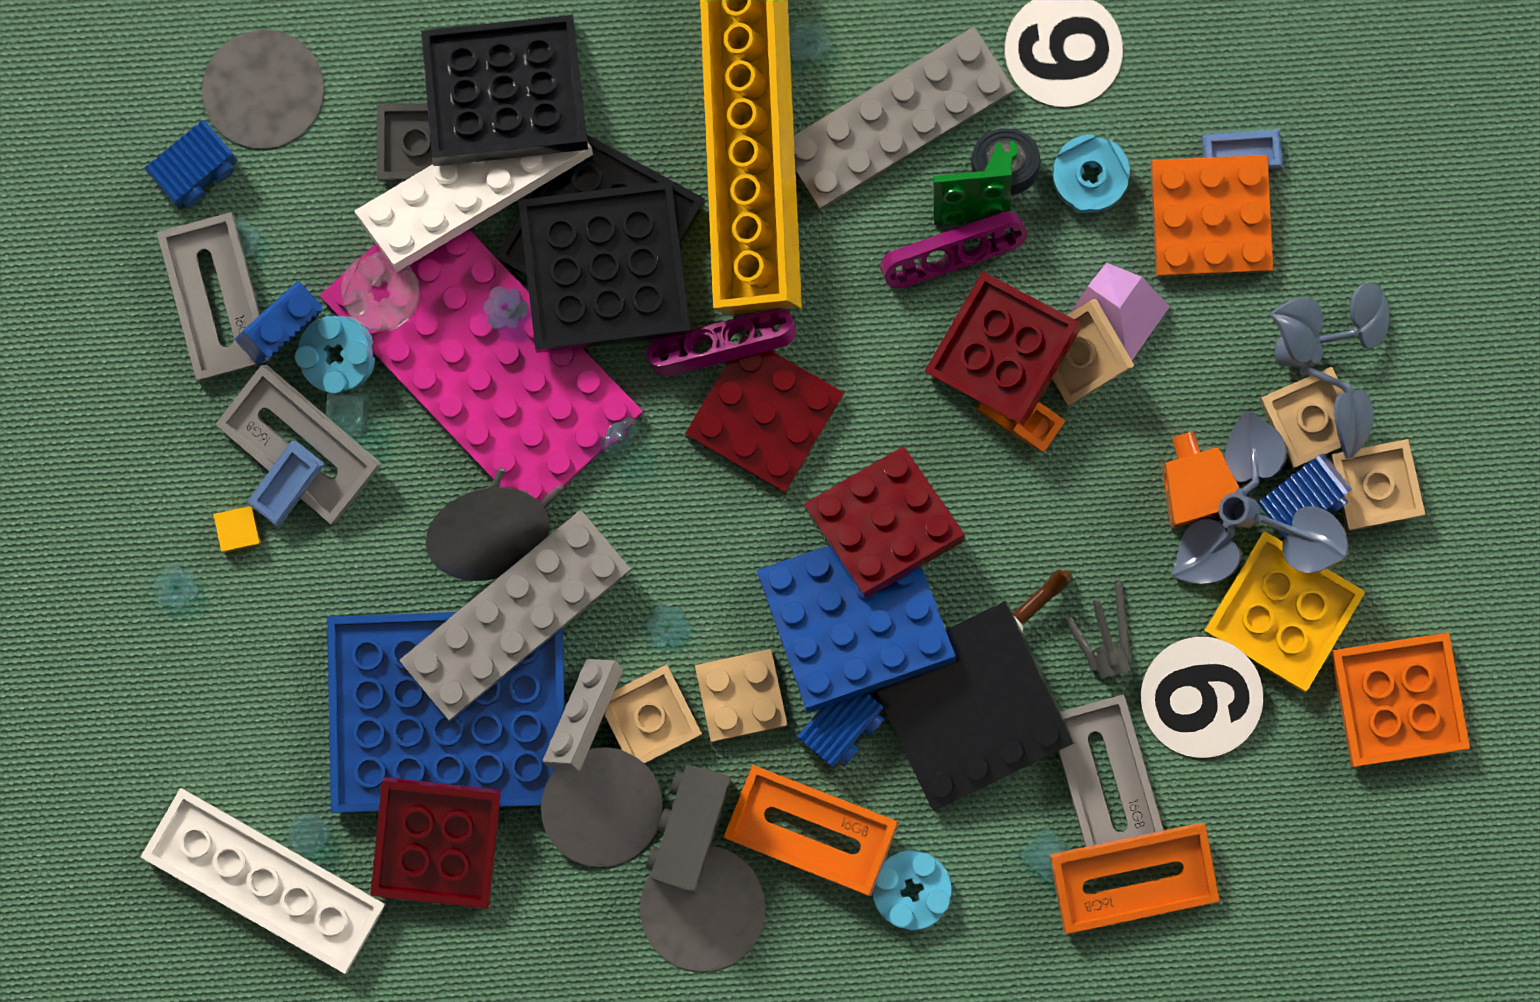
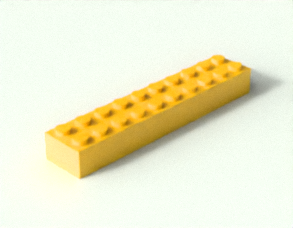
(750, 156)

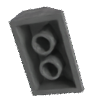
(689, 827)

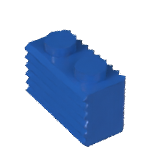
(192, 165)
(279, 324)
(1313, 485)
(839, 726)

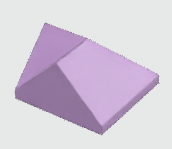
(1127, 303)

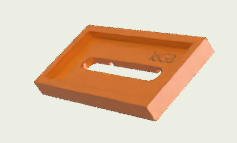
(770, 790)
(1189, 889)

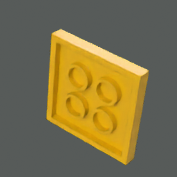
(1284, 615)

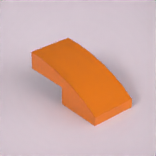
(1038, 430)

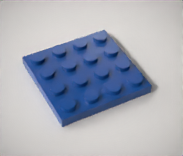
(847, 642)

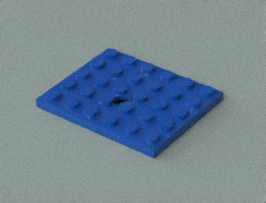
(394, 730)

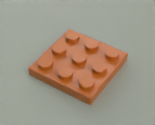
(1211, 215)
(1400, 700)

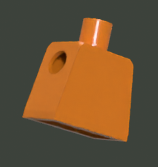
(1195, 482)

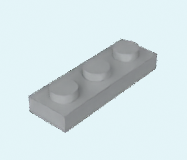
(583, 715)

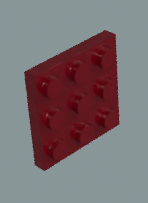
(1003, 348)
(764, 416)
(884, 522)
(435, 842)

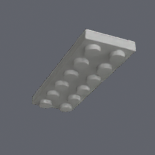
(898, 118)
(515, 615)

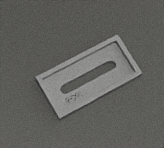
(180, 253)
(244, 425)
(1114, 723)

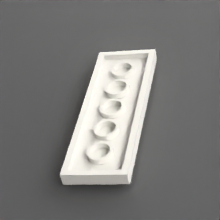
(451, 200)
(263, 880)

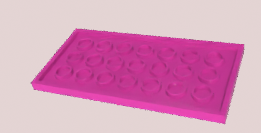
(488, 385)

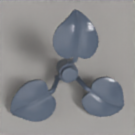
(1301, 347)
(1206, 548)

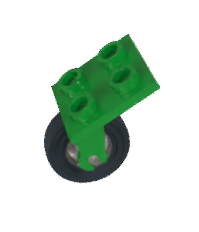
(1001, 166)

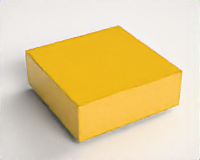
(237, 529)

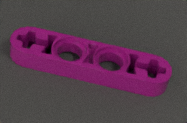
(954, 256)
(722, 348)

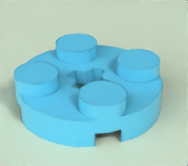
(1097, 153)
(314, 354)
(932, 900)

